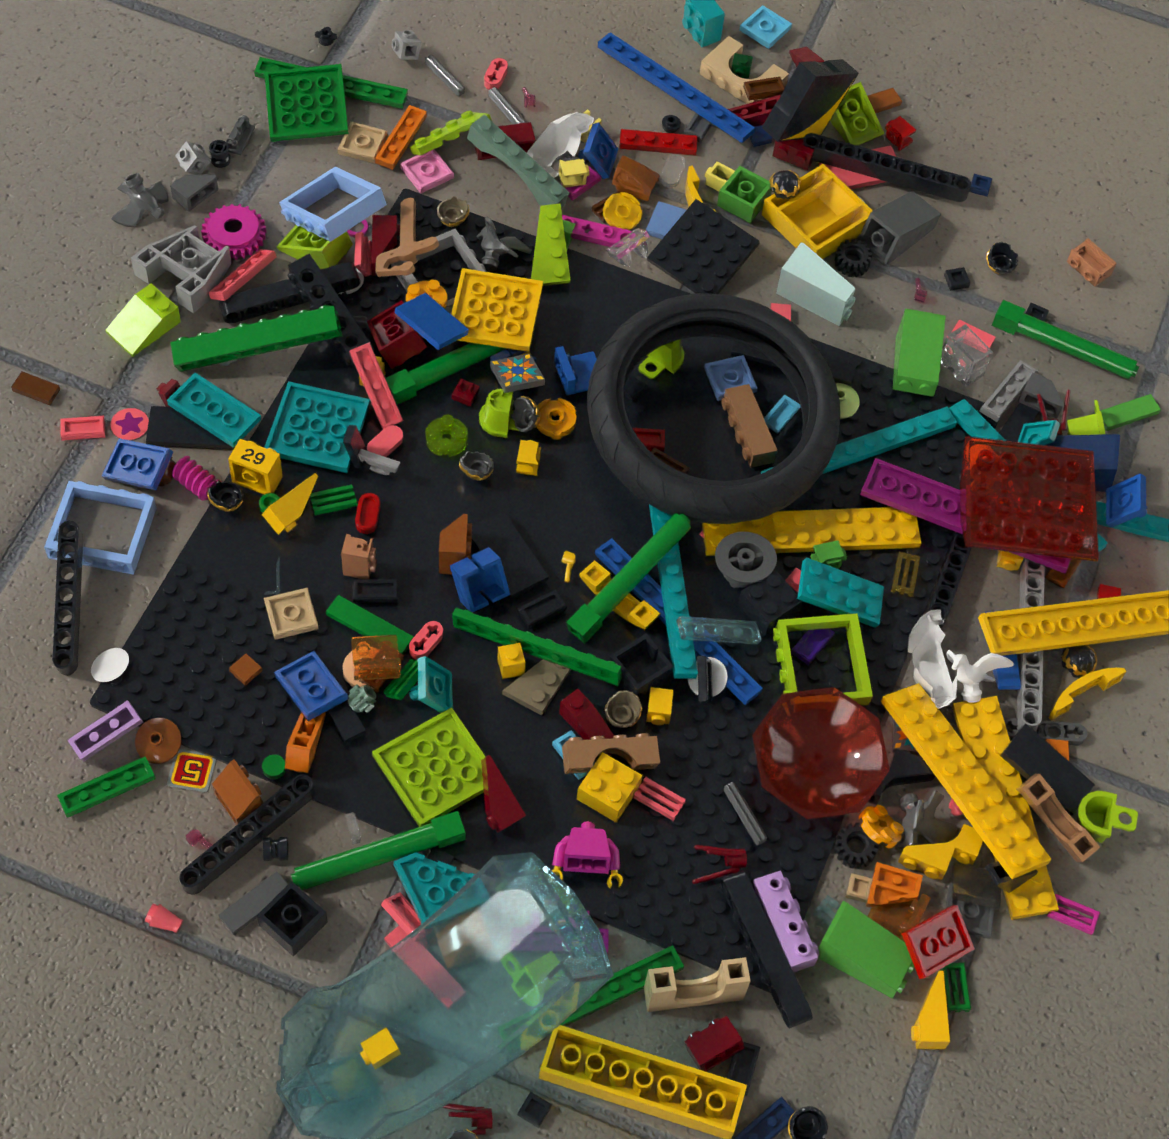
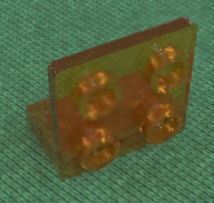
(375, 657)
(900, 916)

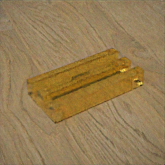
(903, 589)

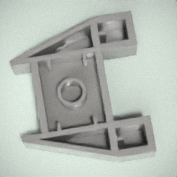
(187, 258)

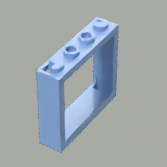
(369, 201)
(96, 557)

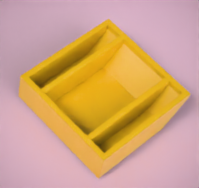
(819, 214)

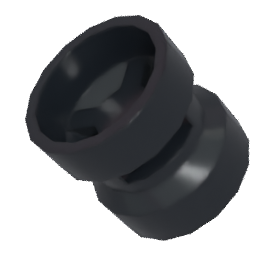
(219, 153)
(269, 848)

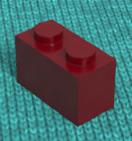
(714, 1043)

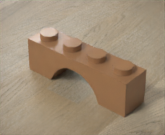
(638, 751)
(1061, 824)

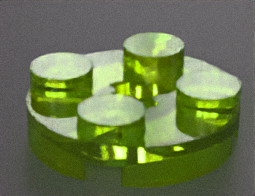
(446, 425)

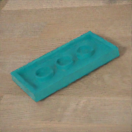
(214, 409)
(840, 592)

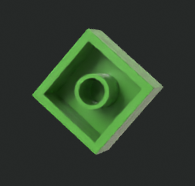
(744, 194)

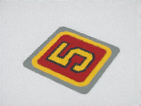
(191, 771)

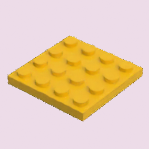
(497, 308)

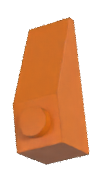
(303, 743)

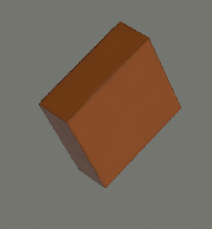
(245, 669)

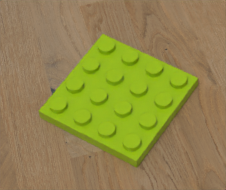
(433, 767)

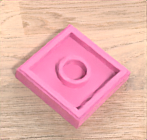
(427, 171)

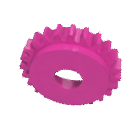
(241, 242)

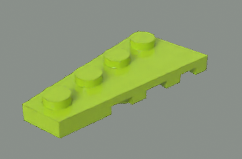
(447, 133)
(550, 252)

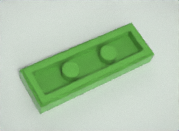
(1129, 412)

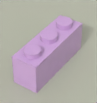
(105, 731)

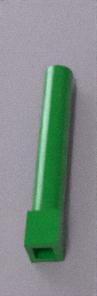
(1013, 319)
(405, 384)
(590, 617)
(440, 832)

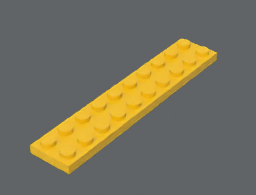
(805, 528)
(1076, 623)
(986, 736)
(966, 781)

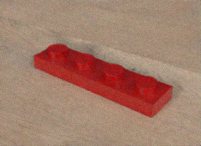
(658, 142)

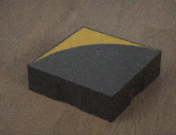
(810, 99)

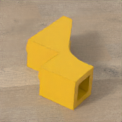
(935, 858)

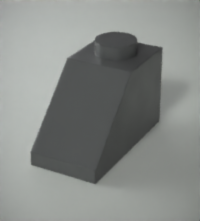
(193, 189)
(1040, 385)

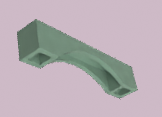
(493, 140)

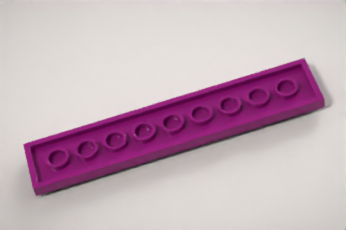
(928, 501)

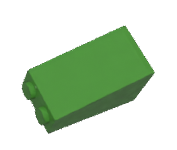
(918, 352)
(866, 951)

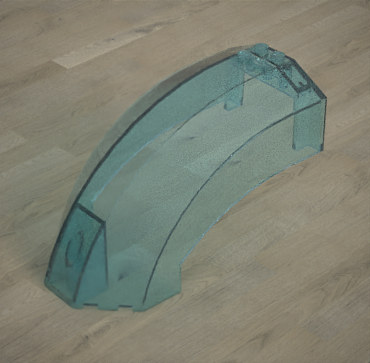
(456, 997)

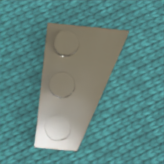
(537, 685)

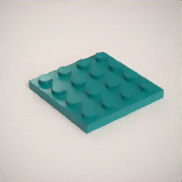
(314, 424)

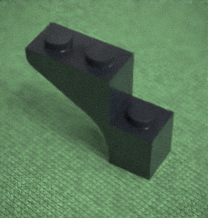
(904, 769)

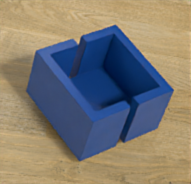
(482, 574)

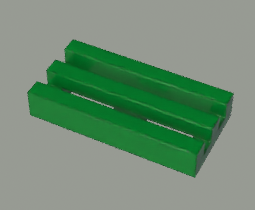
(333, 496)
(401, 686)
(957, 1007)

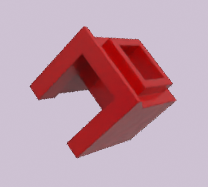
(899, 132)

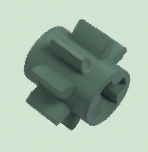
(362, 698)

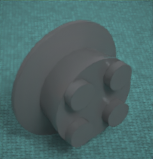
(745, 558)

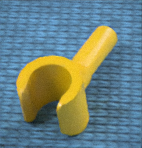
(569, 559)

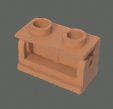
(1091, 262)
(358, 557)

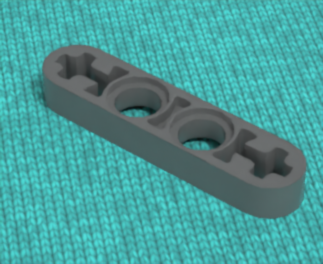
(1042, 730)

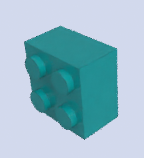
(704, 21)

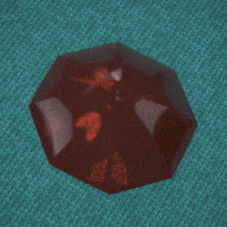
(820, 753)

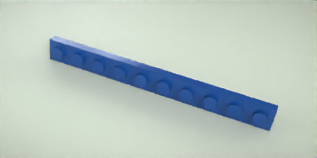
(676, 87)
(738, 680)

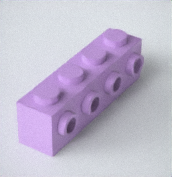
(786, 921)

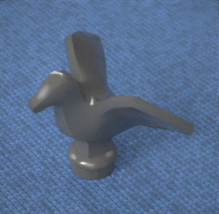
(141, 199)
(495, 247)
(921, 820)

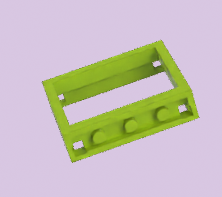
(851, 622)

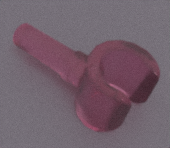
(529, 99)
(920, 295)
(195, 836)

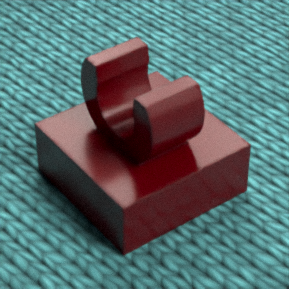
(167, 390)
(465, 392)

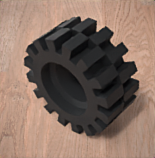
(850, 266)
(853, 858)

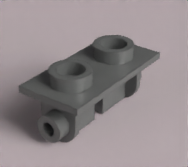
(240, 135)

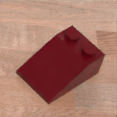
(395, 337)

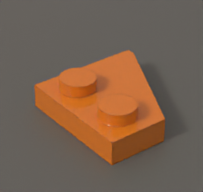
(892, 886)

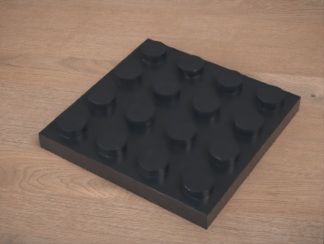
(703, 250)

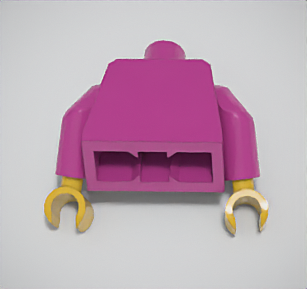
(588, 852)

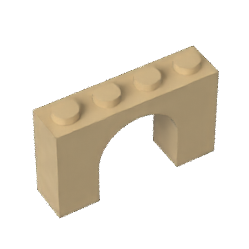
(717, 69)
(724, 986)

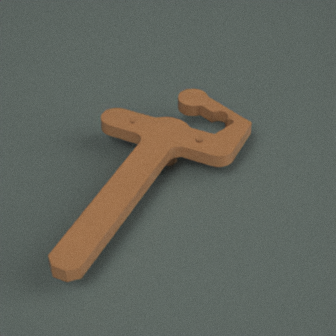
(408, 246)

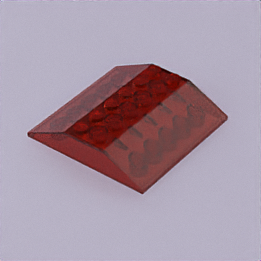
(1028, 499)

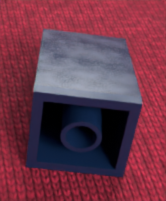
(1105, 454)

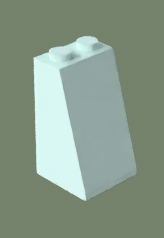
(816, 286)

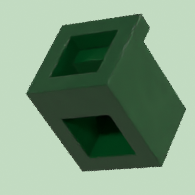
(742, 65)

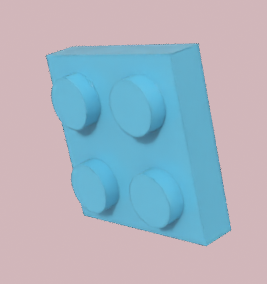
(765, 27)

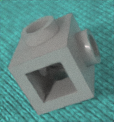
(406, 45)
(193, 158)

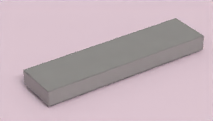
(1007, 391)

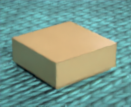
(858, 887)

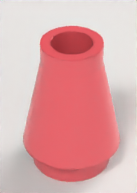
(162, 918)

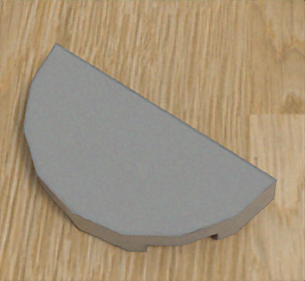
(379, 463)

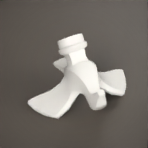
(972, 674)

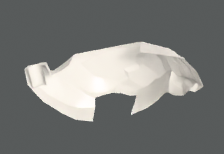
(558, 138)
(929, 661)

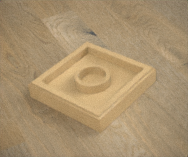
(362, 142)
(291, 613)

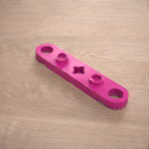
(598, 233)

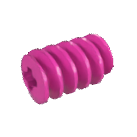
(193, 477)

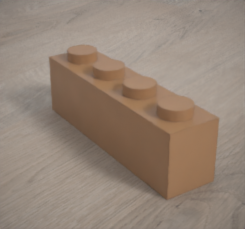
(749, 426)

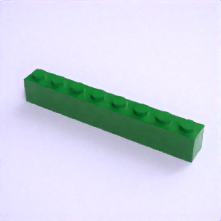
(256, 338)

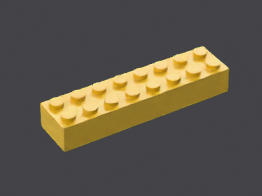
(643, 1082)

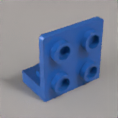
(574, 370)

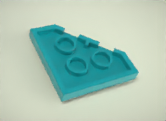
(429, 883)

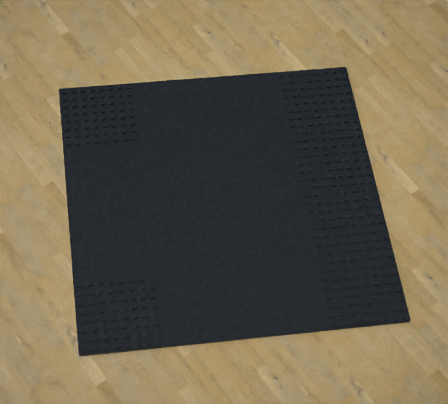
(216, 611)

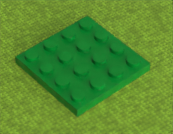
(306, 102)

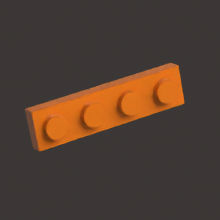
(401, 137)

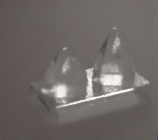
(634, 241)

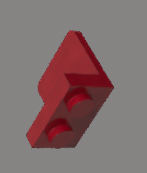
(794, 153)

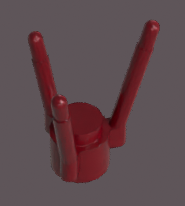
(1065, 411)
(733, 857)
(480, 1116)

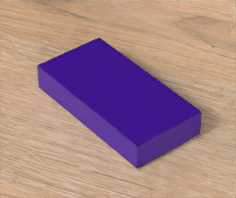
(811, 644)

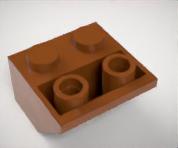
(455, 543)
(237, 792)

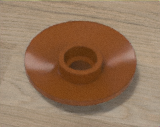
(165, 748)

